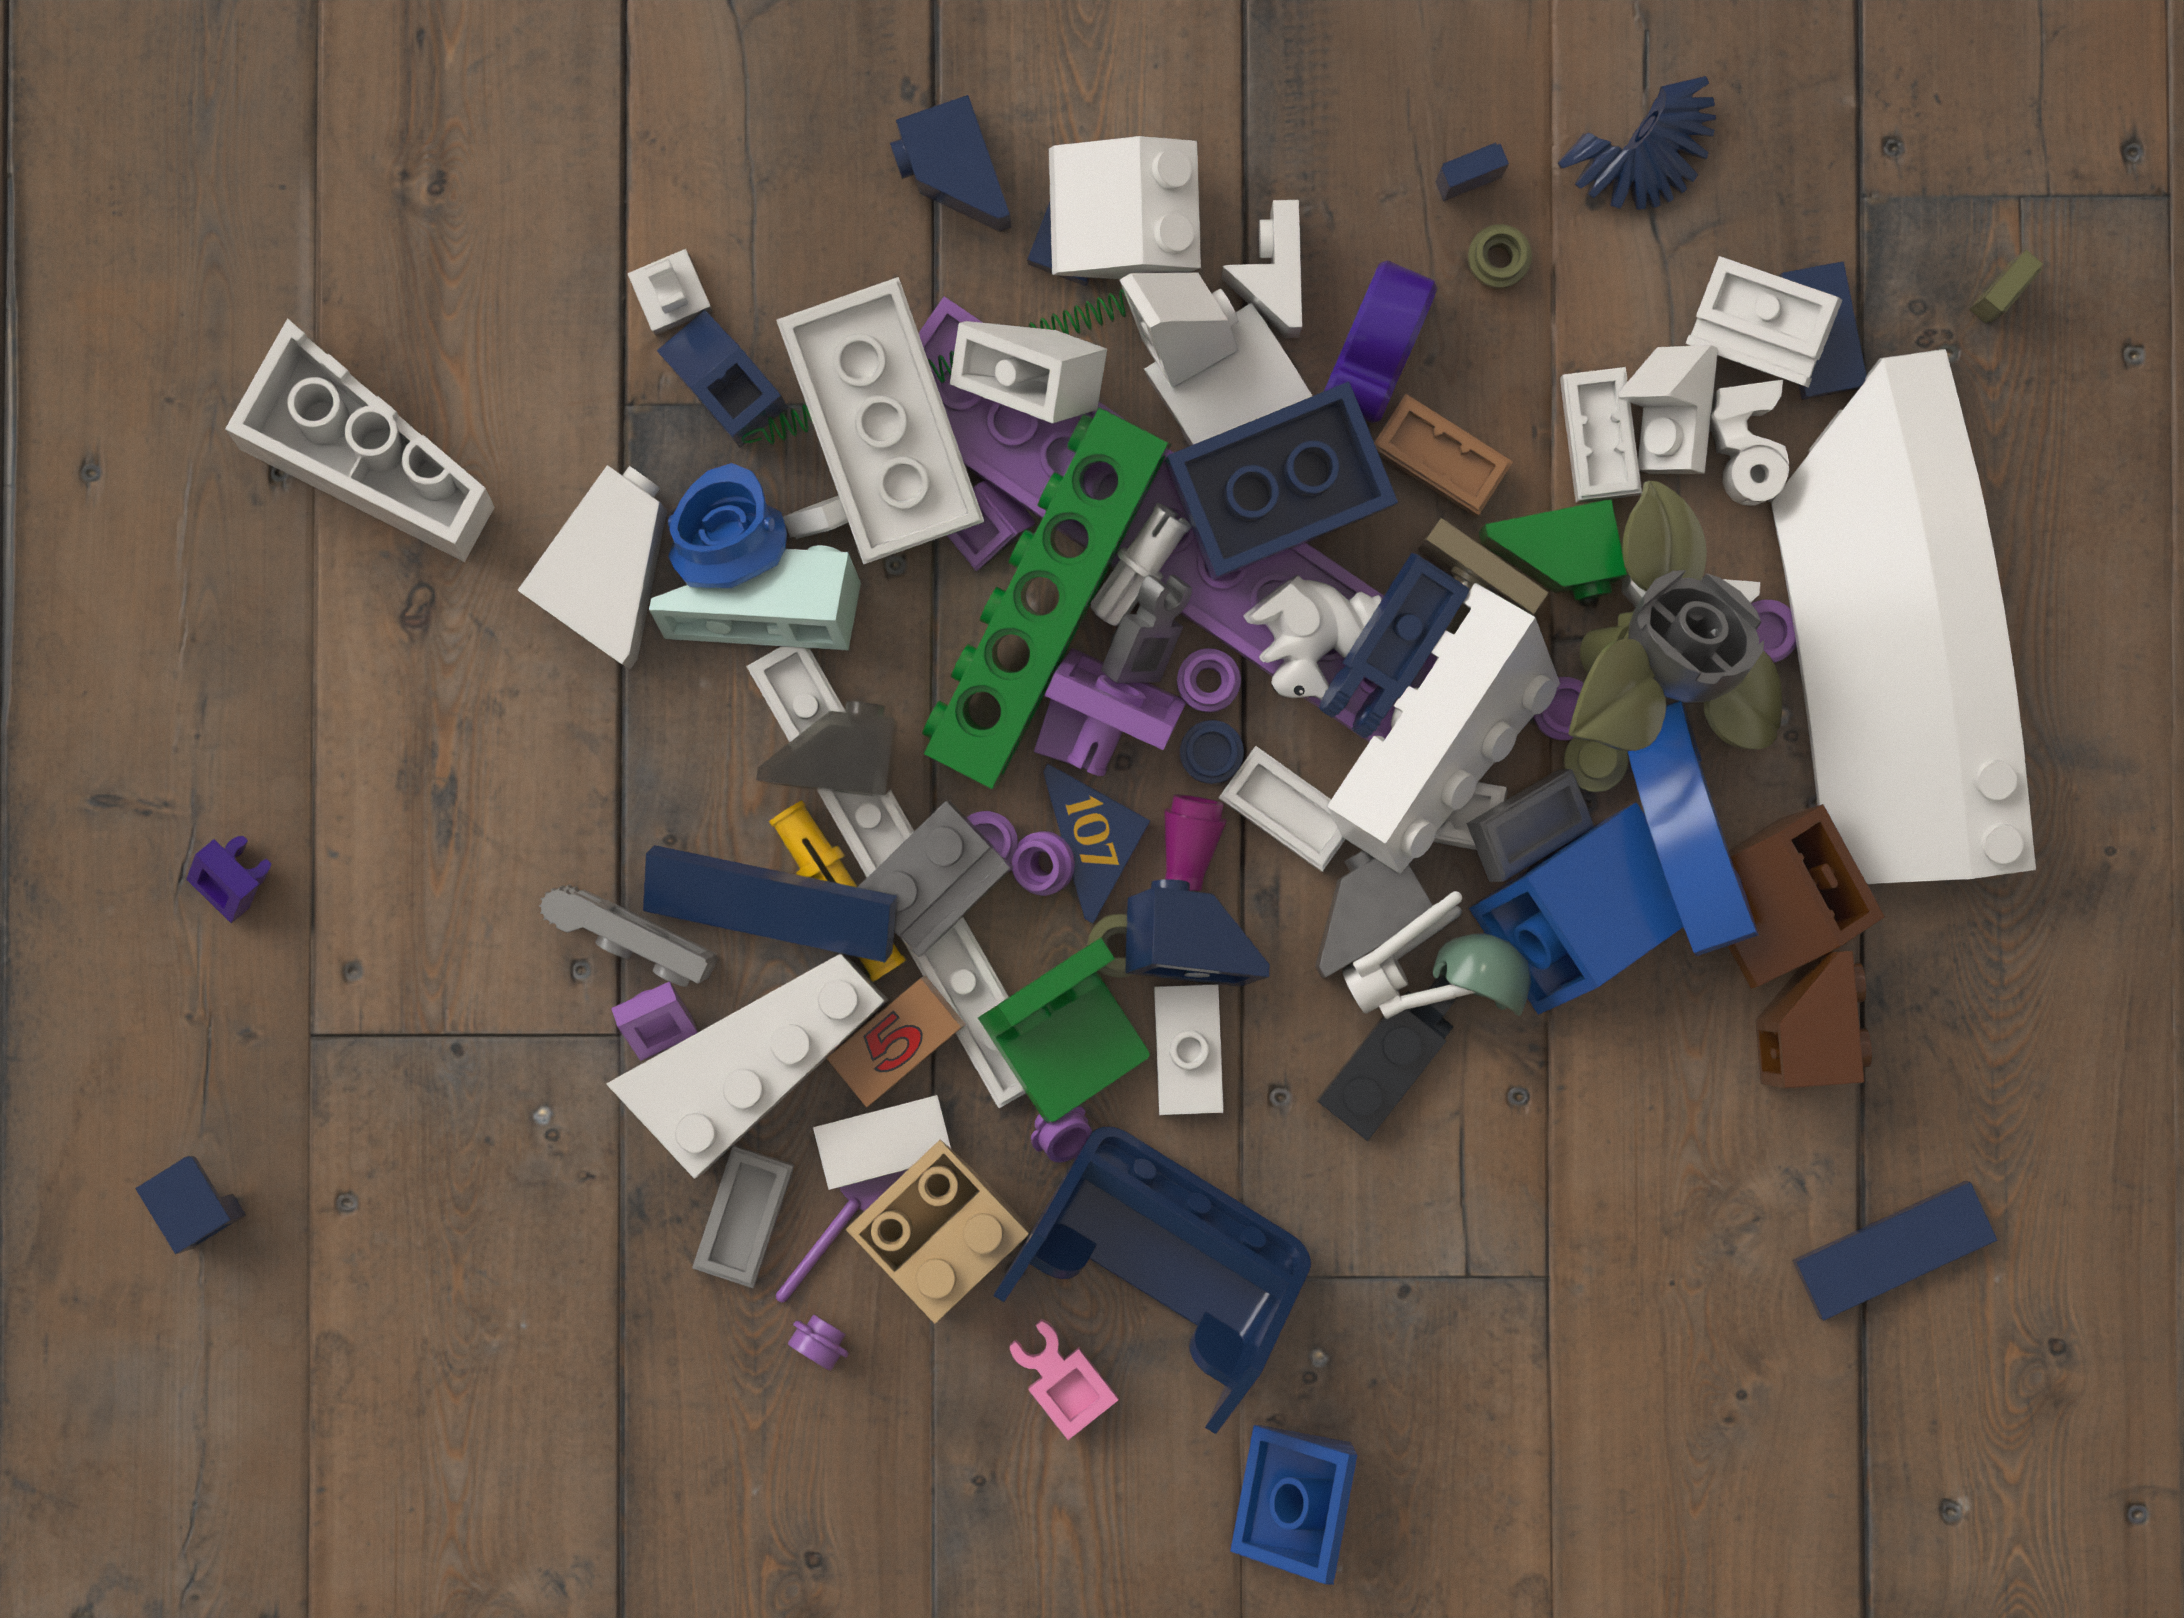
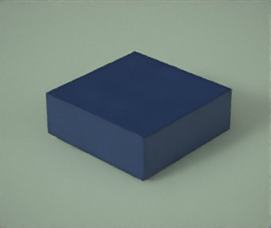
(1471, 171)

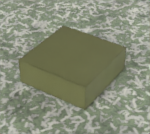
(2007, 287)

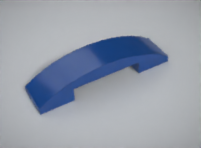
(1690, 837)

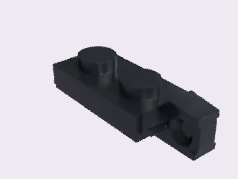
(1387, 1065)

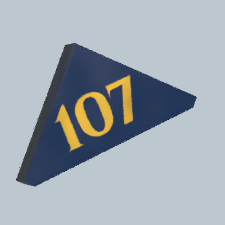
(1098, 833)

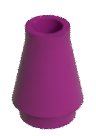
(1191, 837)

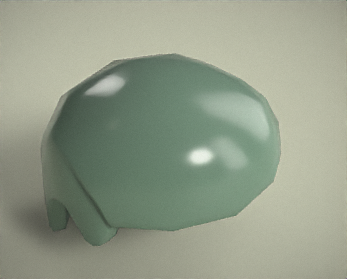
(1486, 967)

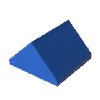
(1294, 1502)

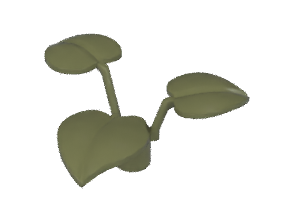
(1620, 697)

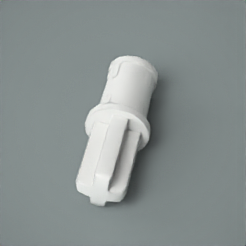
(1142, 558)

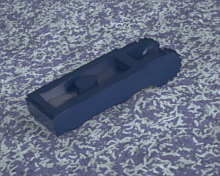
(1396, 641)

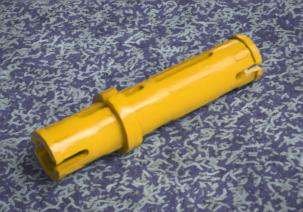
(797, 825)

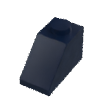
(951, 161)
(1188, 938)

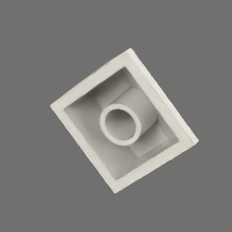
(1124, 207)

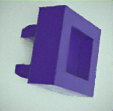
(224, 880)

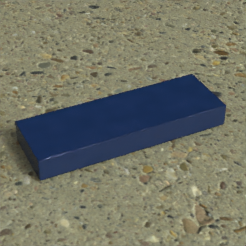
(1894, 1250)

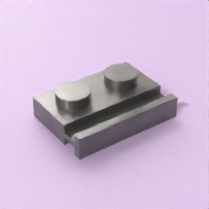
(937, 876)

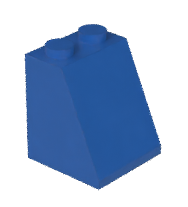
(1585, 909)

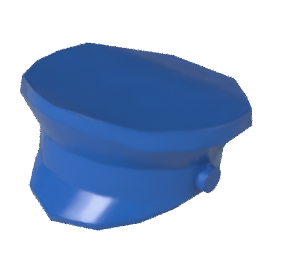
(725, 530)

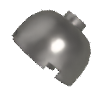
(1696, 635)

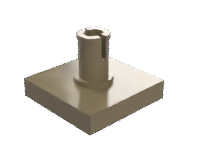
(1475, 564)

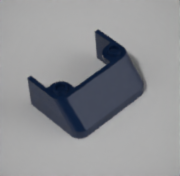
(1179, 1246)

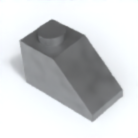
(1368, 910)

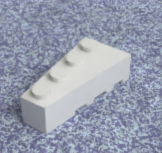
(737, 1070)

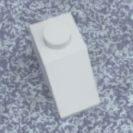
(1181, 321)
(1029, 369)

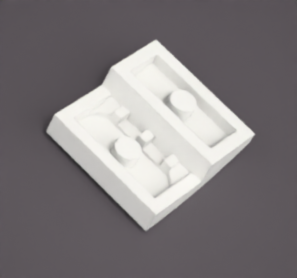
(1237, 388)

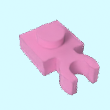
(1069, 1386)

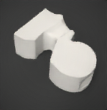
(1756, 464)

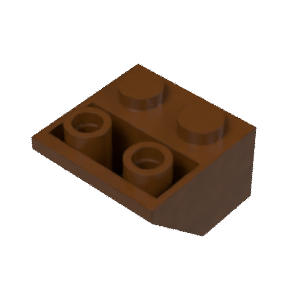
(1800, 894)
(1813, 1028)

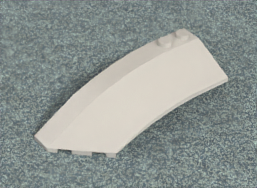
(1905, 635)

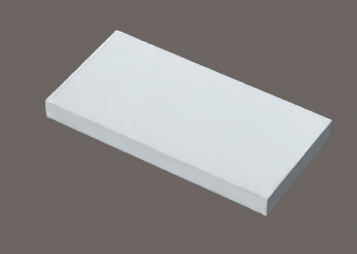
(880, 420)

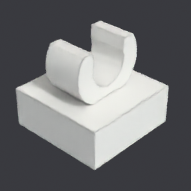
(669, 292)

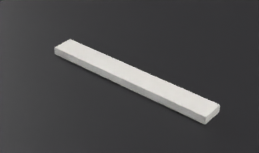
(874, 830)

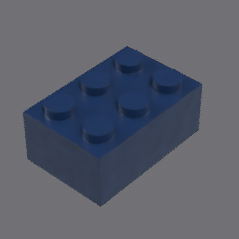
(1280, 480)

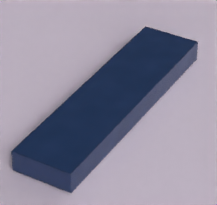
(769, 903)

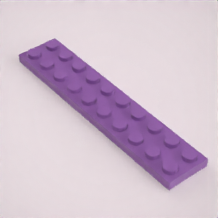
(1024, 451)

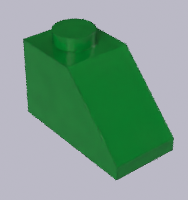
(1563, 548)

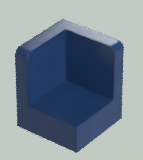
(188, 1205)

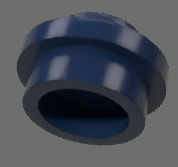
(1211, 752)

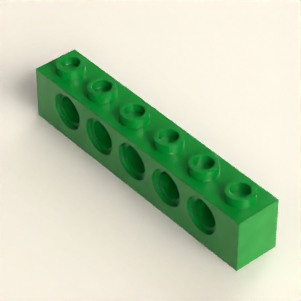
(987, 751)

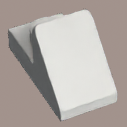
(1274, 286)
(1677, 403)

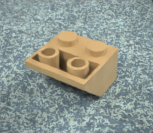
(938, 1230)

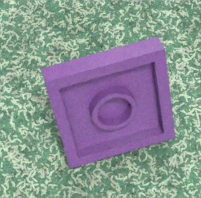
(1111, 709)

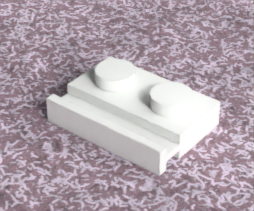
(1764, 321)

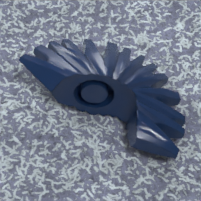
(1652, 153)

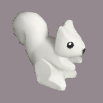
(1306, 624)

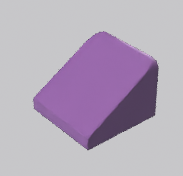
(1002, 525)

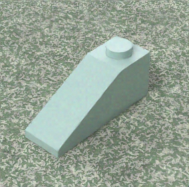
(798, 603)

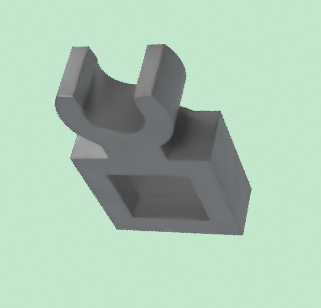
(1147, 639)

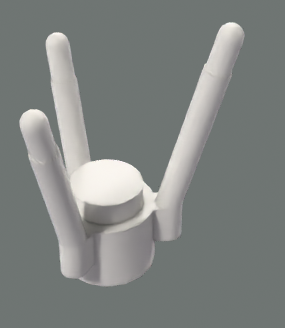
(1378, 975)

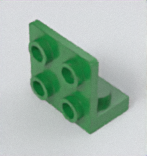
(1065, 1034)

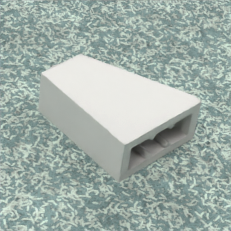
(604, 564)

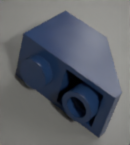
(722, 377)

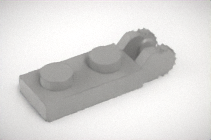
(626, 932)

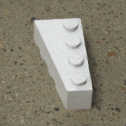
(342, 439)
(1447, 731)

